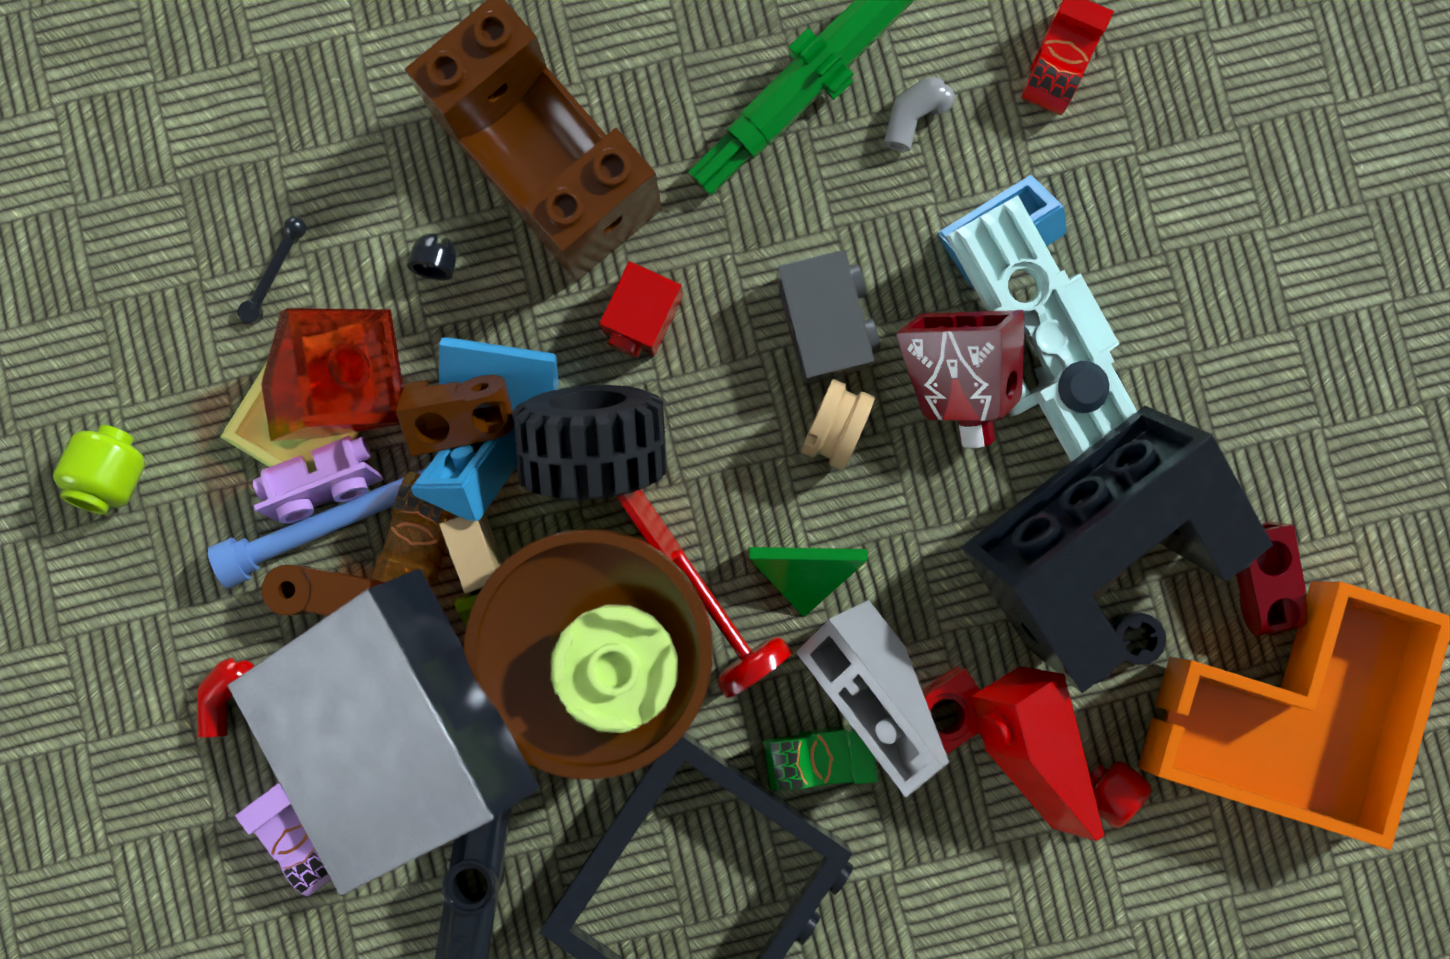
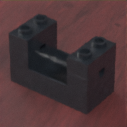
(1098, 516)

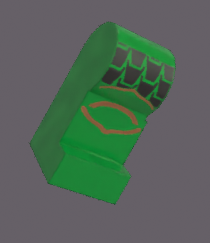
(818, 759)

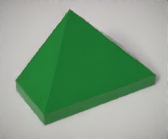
(806, 574)

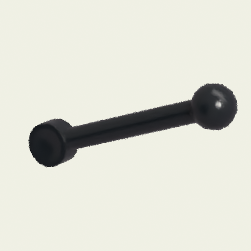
(251, 311)

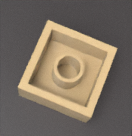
(472, 551)

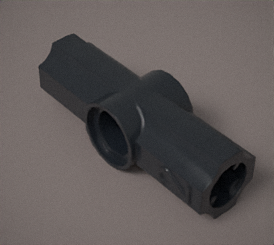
(466, 916)

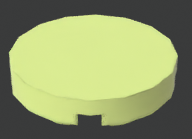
(614, 668)

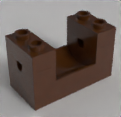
(534, 139)

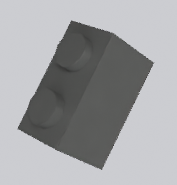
(826, 317)

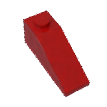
(1037, 744)

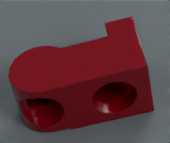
(1274, 585)

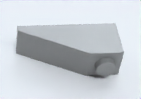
(877, 692)

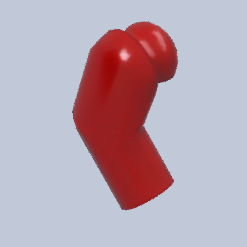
(214, 695)

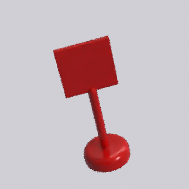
(752, 663)

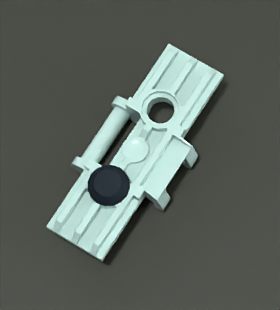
(1061, 321)

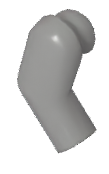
(912, 104)

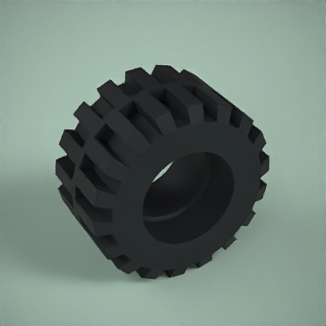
(590, 442)

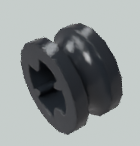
(1154, 631)

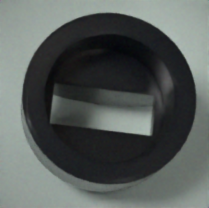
(432, 259)

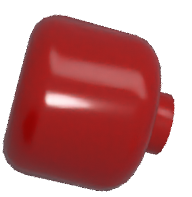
(1119, 792)

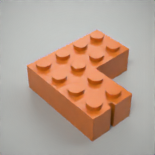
(1336, 734)

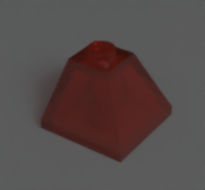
(331, 373)

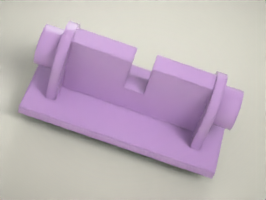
(338, 477)

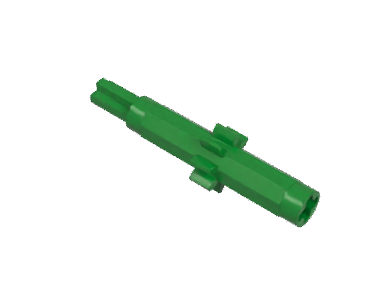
(817, 67)

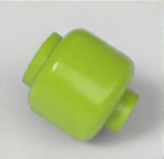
(99, 469)

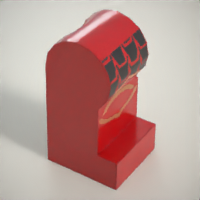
(1065, 53)

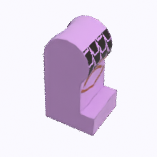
(285, 839)

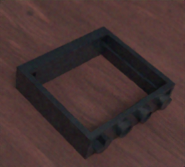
(799, 919)

